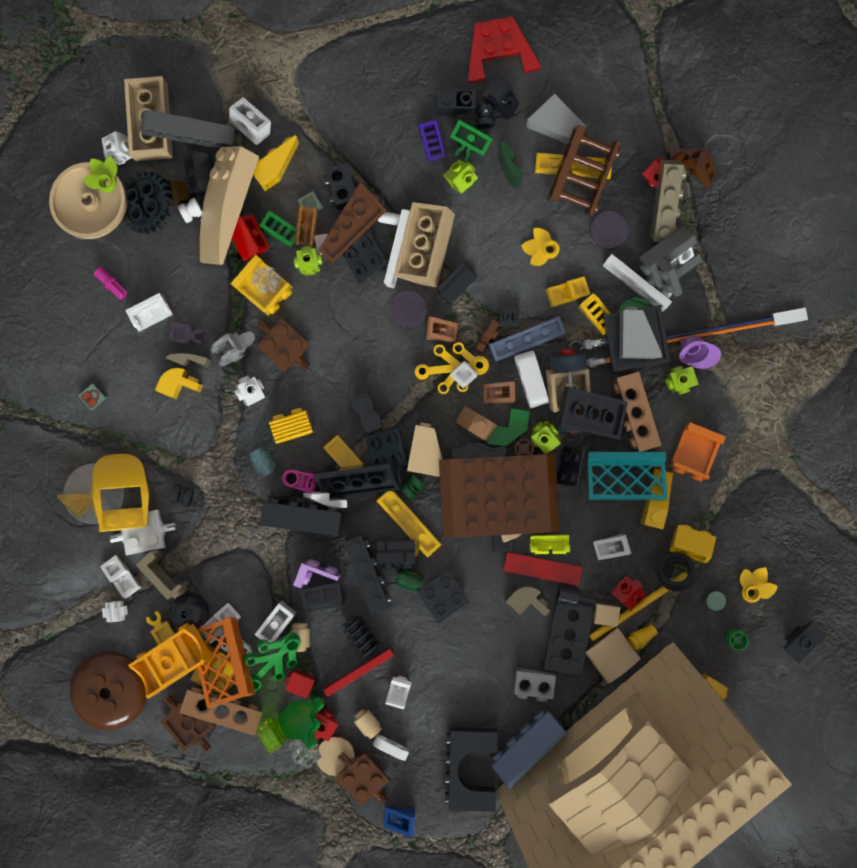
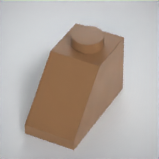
(476, 423)

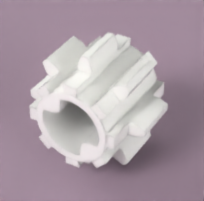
(114, 611)

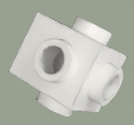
(116, 146)
(256, 390)

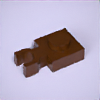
(491, 332)

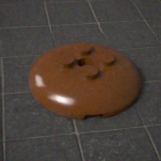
(126, 688)

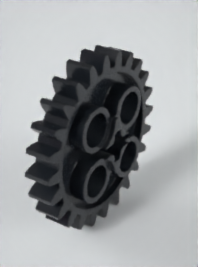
(147, 202)

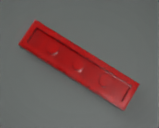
(542, 569)
(358, 671)

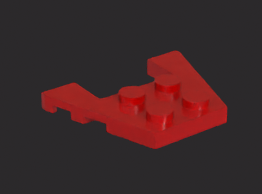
(498, 40)

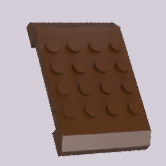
(498, 496)

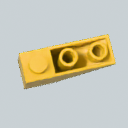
(272, 167)

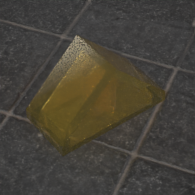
(77, 503)

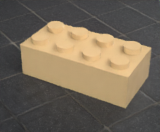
(143, 95)

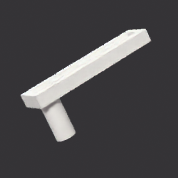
(401, 222)
(637, 283)

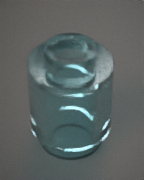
(262, 461)

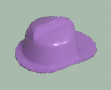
(698, 353)

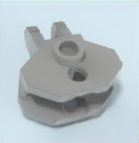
(232, 346)

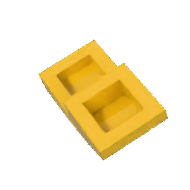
(567, 292)

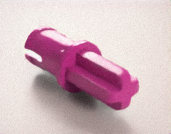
(110, 283)

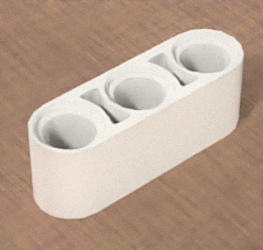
(531, 379)

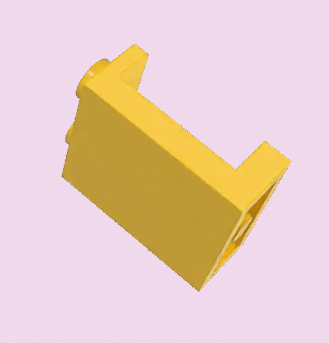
(264, 302)

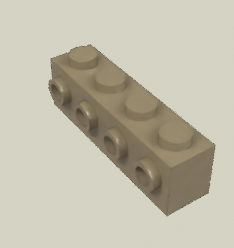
(667, 199)

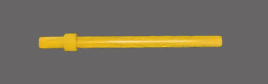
(646, 601)

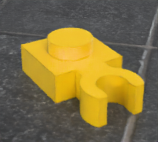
(162, 630)

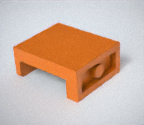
(696, 451)

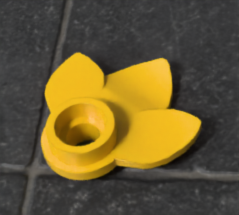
(537, 247)
(758, 583)

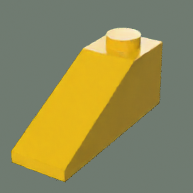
(656, 510)

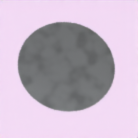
(80, 483)

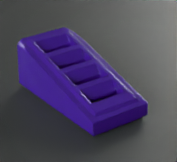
(433, 123)

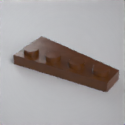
(354, 220)

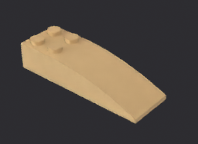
(224, 201)

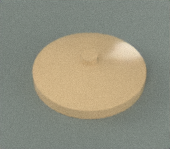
(84, 210)

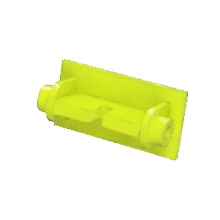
(542, 543)

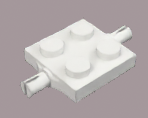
(147, 538)

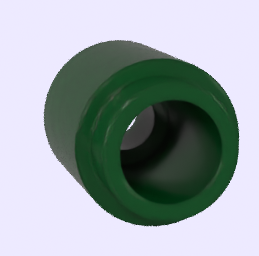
(409, 579)

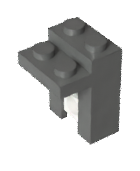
(670, 261)

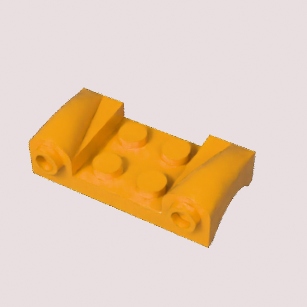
(171, 659)

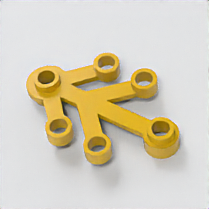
(454, 363)

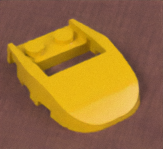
(119, 472)

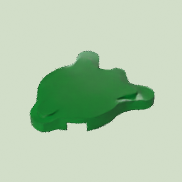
(300, 722)

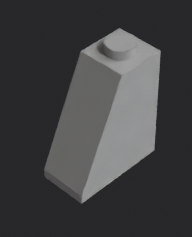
(554, 120)
(636, 336)

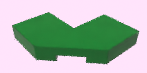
(517, 426)

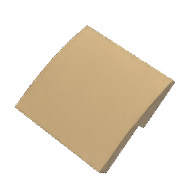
(612, 655)

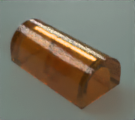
(306, 226)

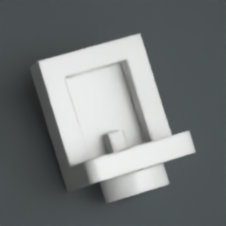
(398, 692)

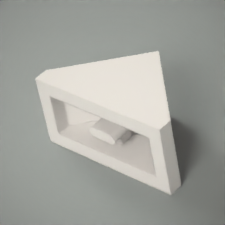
(612, 547)

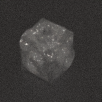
(259, 279)
(304, 755)

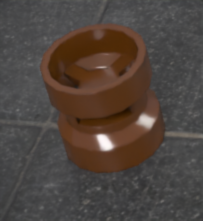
(523, 447)

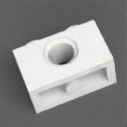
(249, 121)
(276, 622)

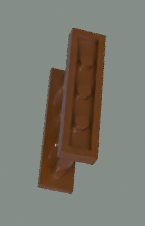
(571, 156)

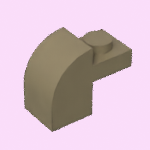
(525, 595)

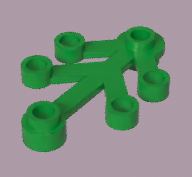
(289, 643)

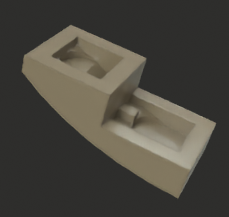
(185, 359)

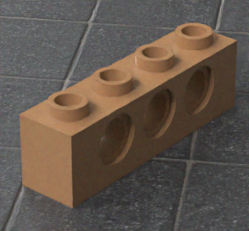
(645, 419)
(249, 725)

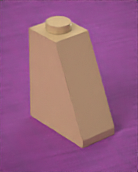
(425, 451)

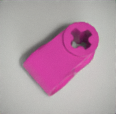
(302, 482)

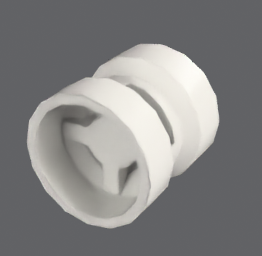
(192, 209)

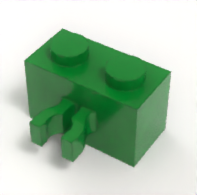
(470, 137)

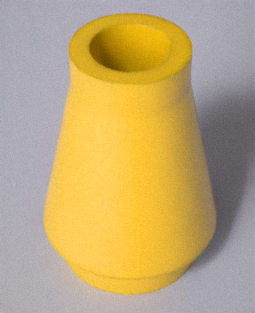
(642, 637)

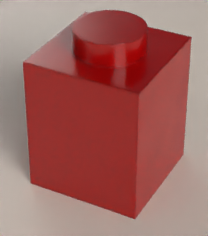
(299, 683)

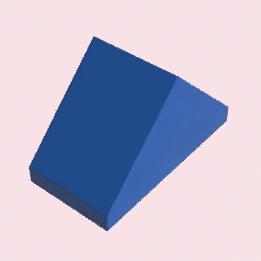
(400, 820)

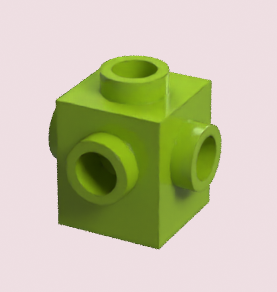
(461, 176)
(310, 267)
(687, 377)
(545, 436)

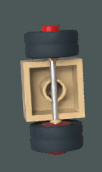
(570, 371)

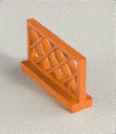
(236, 654)

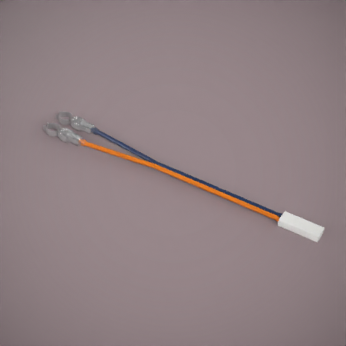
(777, 319)

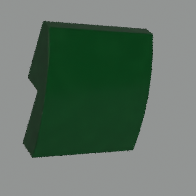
(510, 170)

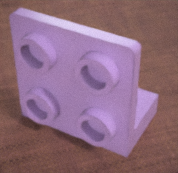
(305, 574)

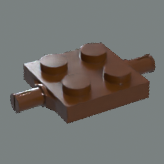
(283, 345)
(184, 728)
(362, 778)

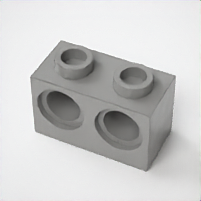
(535, 679)

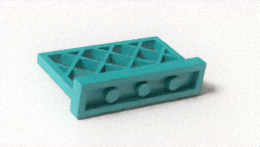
(623, 460)

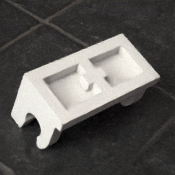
(149, 312)

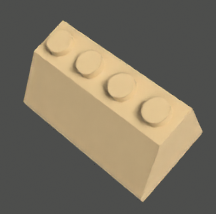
(425, 244)

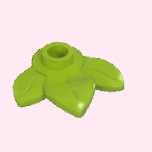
(101, 173)

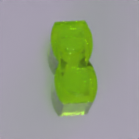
(271, 735)

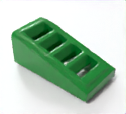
(269, 230)

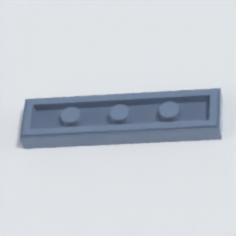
(527, 339)

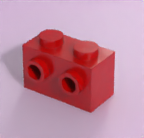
(249, 238)

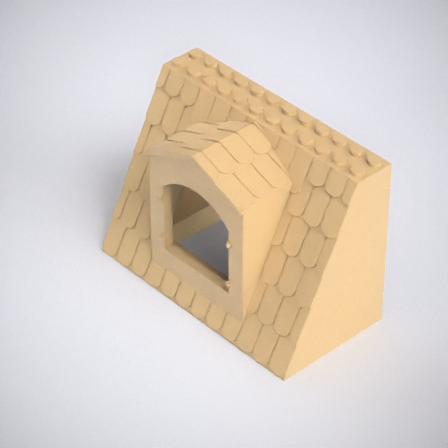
(644, 777)

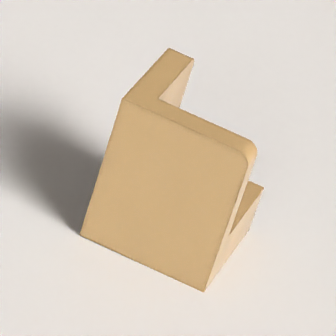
(606, 614)

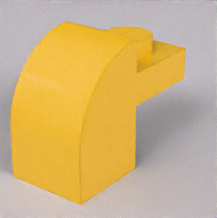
(173, 380)

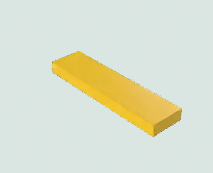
(550, 163)
(409, 522)

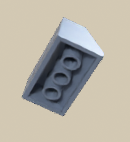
(528, 747)

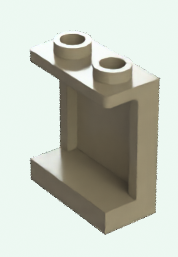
(158, 576)

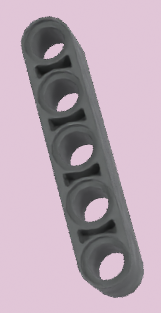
(187, 129)

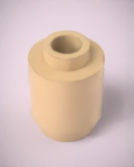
(304, 633)
(367, 723)

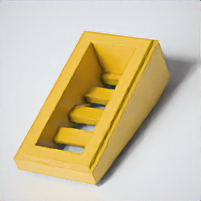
(588, 313)

